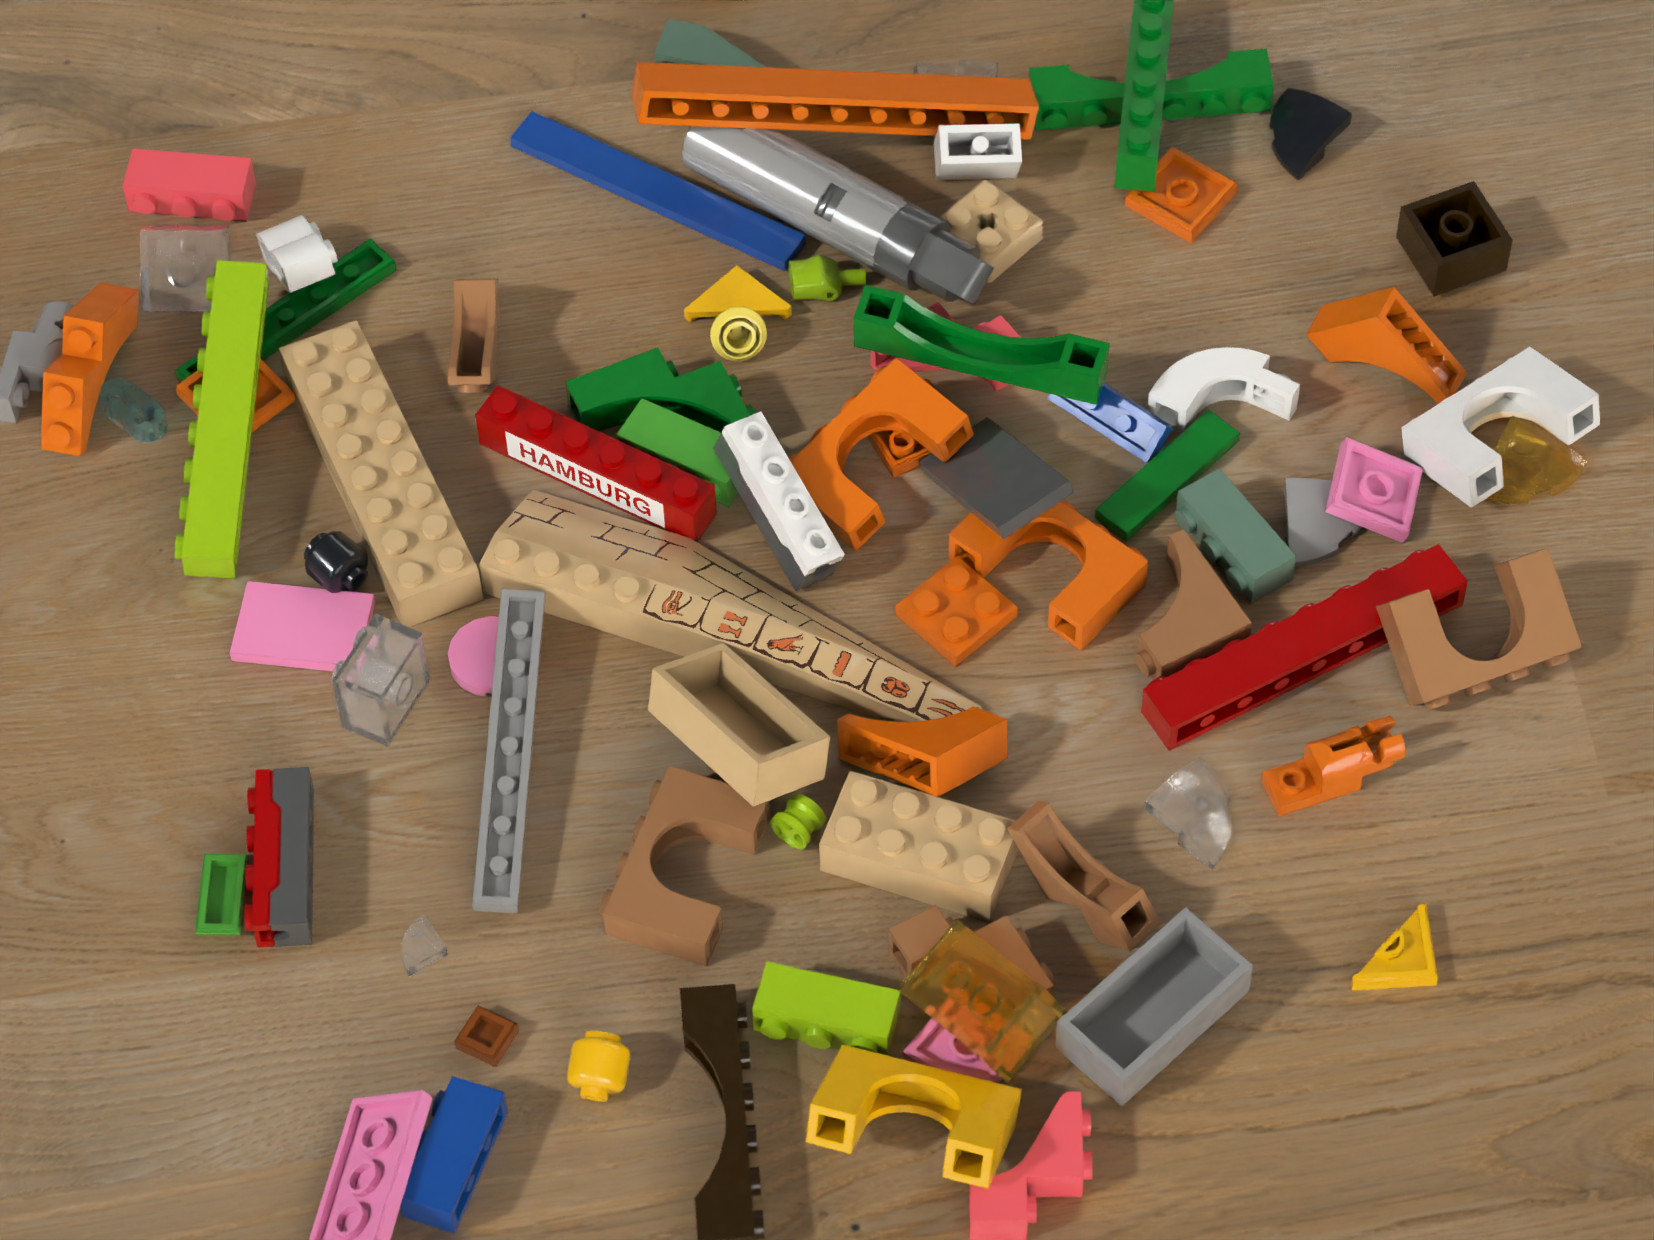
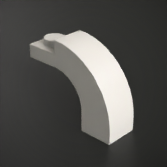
(1220, 376)

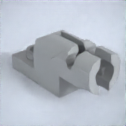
(28, 358)

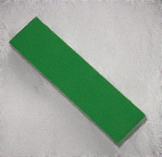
(1166, 474)

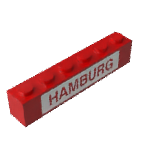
(596, 464)

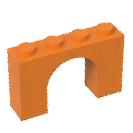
(891, 401)
(1104, 586)

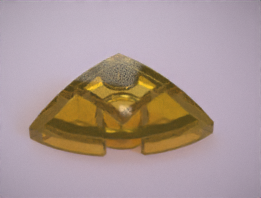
(1534, 463)

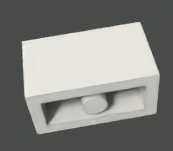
(977, 151)

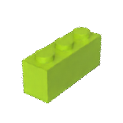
(825, 1009)

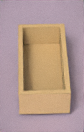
(738, 724)
(918, 846)

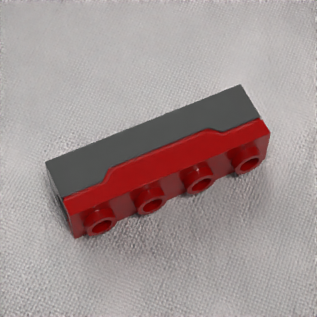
(281, 857)

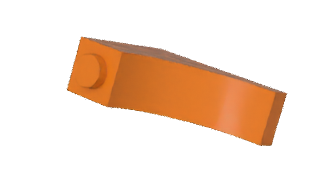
(1388, 334)
(926, 753)

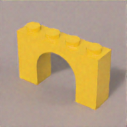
(873, 1084)

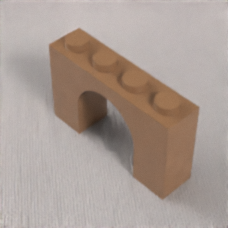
(1538, 633)
(681, 810)

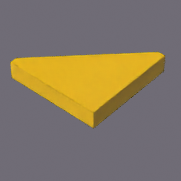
(737, 290)
(1403, 958)

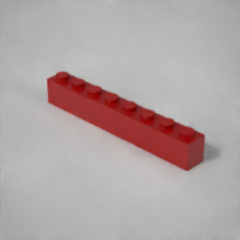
(1294, 649)

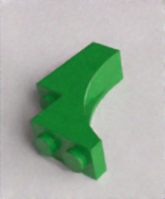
(612, 392)

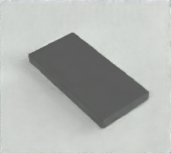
(998, 479)

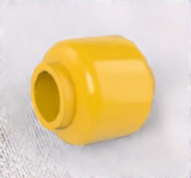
(598, 1065)

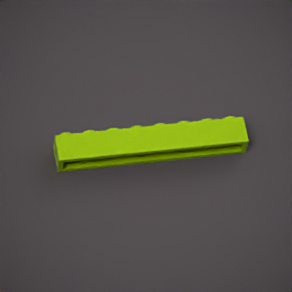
(224, 420)

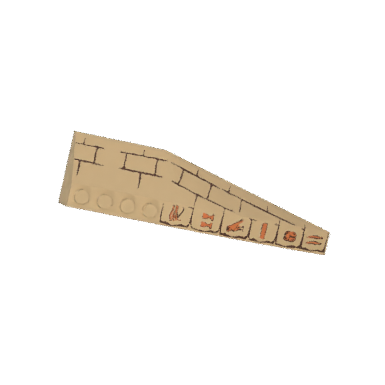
(689, 599)

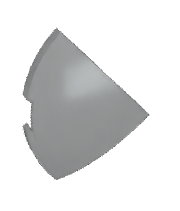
(1309, 529)

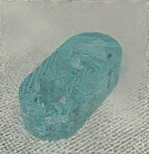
(127, 415)

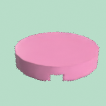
(473, 655)

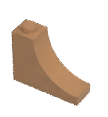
(1199, 620)

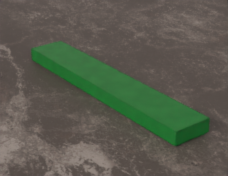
(312, 304)

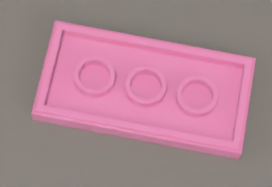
(371, 1167)

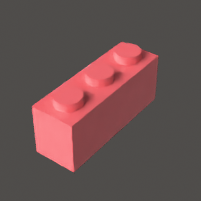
(189, 184)

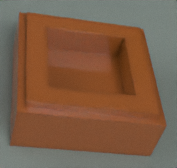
(486, 1036)

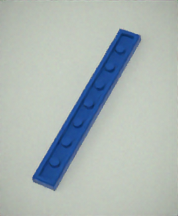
(658, 191)

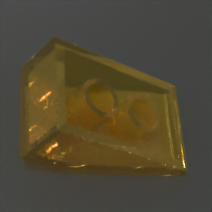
(982, 1000)

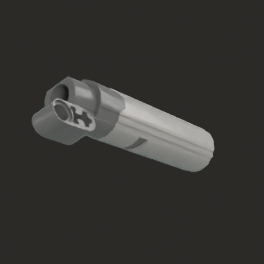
(839, 208)

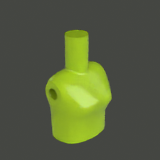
(821, 278)

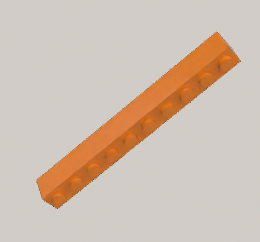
(826, 99)

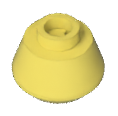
(738, 343)

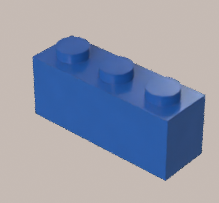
(453, 1153)

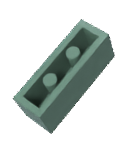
(1234, 536)

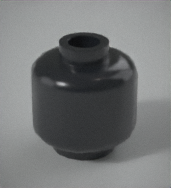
(336, 562)

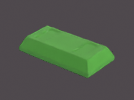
(221, 894)

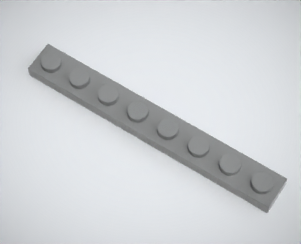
(509, 752)

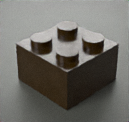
(1454, 238)

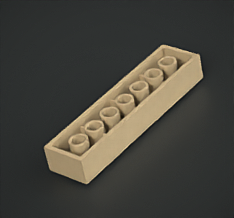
(381, 475)

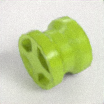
(798, 821)

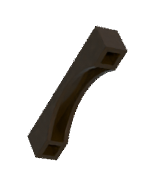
(712, 1039)

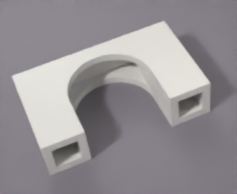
(1520, 387)

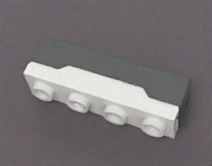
(778, 501)

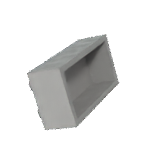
(1153, 1006)

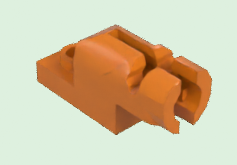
(1333, 766)

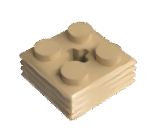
(995, 225)

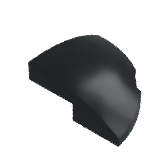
(1303, 128)

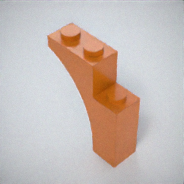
(73, 382)

